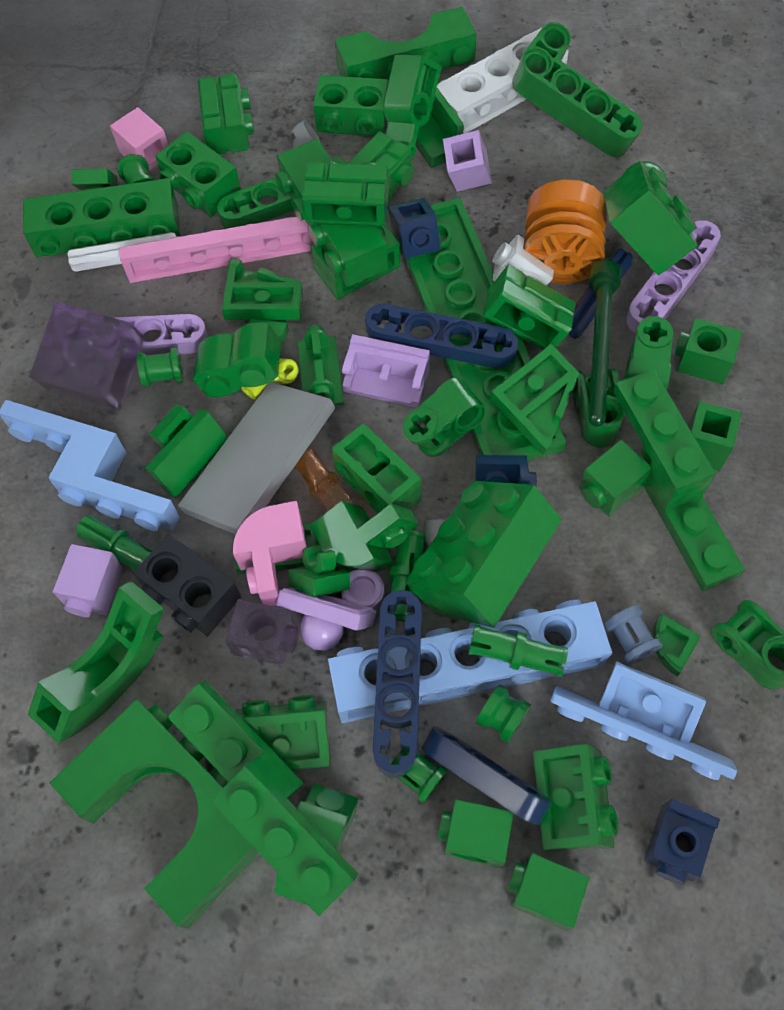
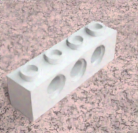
(487, 86)

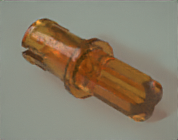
(321, 481)

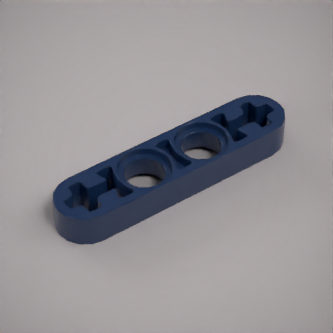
(442, 329)
(402, 681)

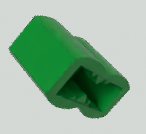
(237, 360)

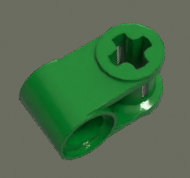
(651, 349)
(446, 417)
(607, 433)
(754, 643)

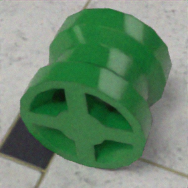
(503, 713)

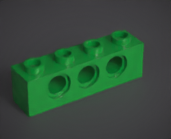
(99, 216)

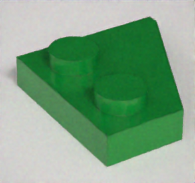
(537, 396)

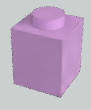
(467, 161)
(88, 581)

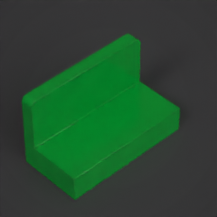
(441, 125)

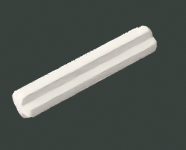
(106, 254)

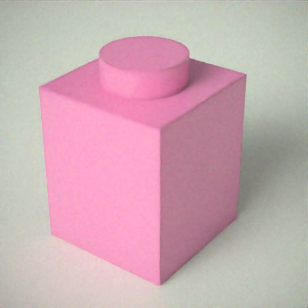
(139, 136)

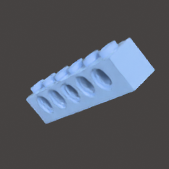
(576, 621)

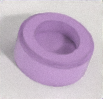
(365, 589)

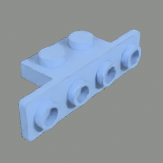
(650, 712)

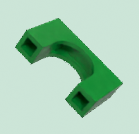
(140, 747)

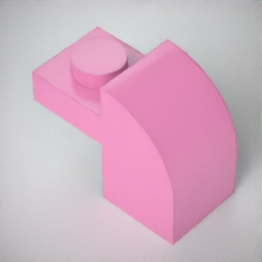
(269, 538)

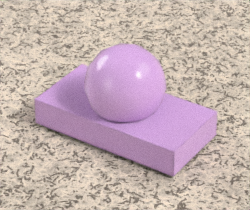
(325, 617)

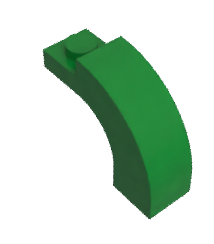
(97, 679)

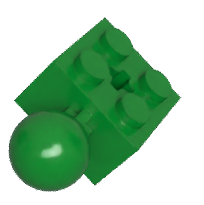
(650, 217)

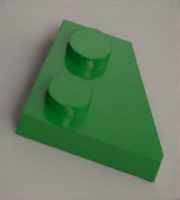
(260, 295)

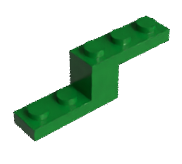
(678, 479)
(259, 797)

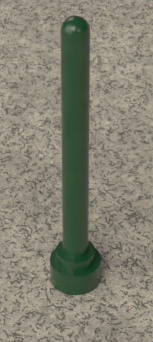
(604, 280)

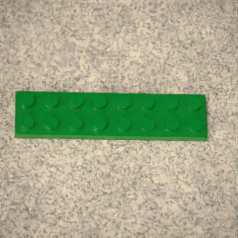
(457, 285)

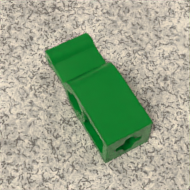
(410, 97)

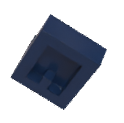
(416, 227)
(504, 469)

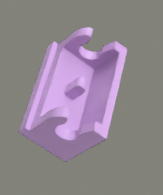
(386, 371)

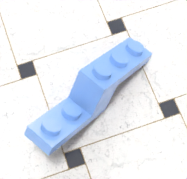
(88, 466)

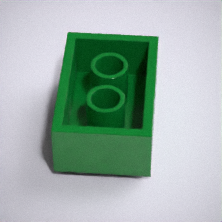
(484, 551)

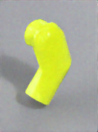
(287, 374)

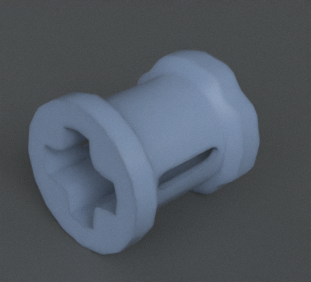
(632, 619)

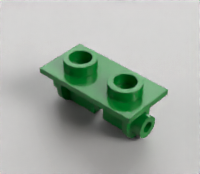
(320, 365)

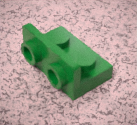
(292, 730)
(579, 809)

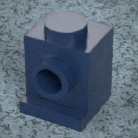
(662, 850)

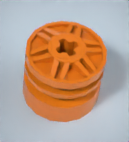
(566, 228)

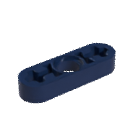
(486, 775)

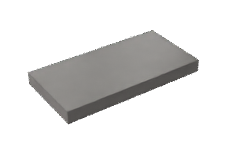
(257, 456)

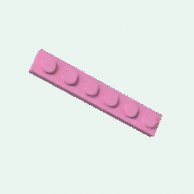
(215, 249)

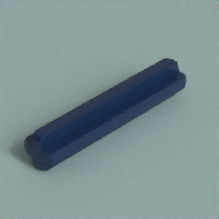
(585, 307)

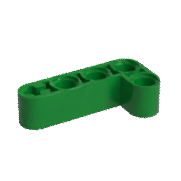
(572, 97)

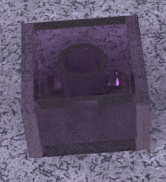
(87, 355)

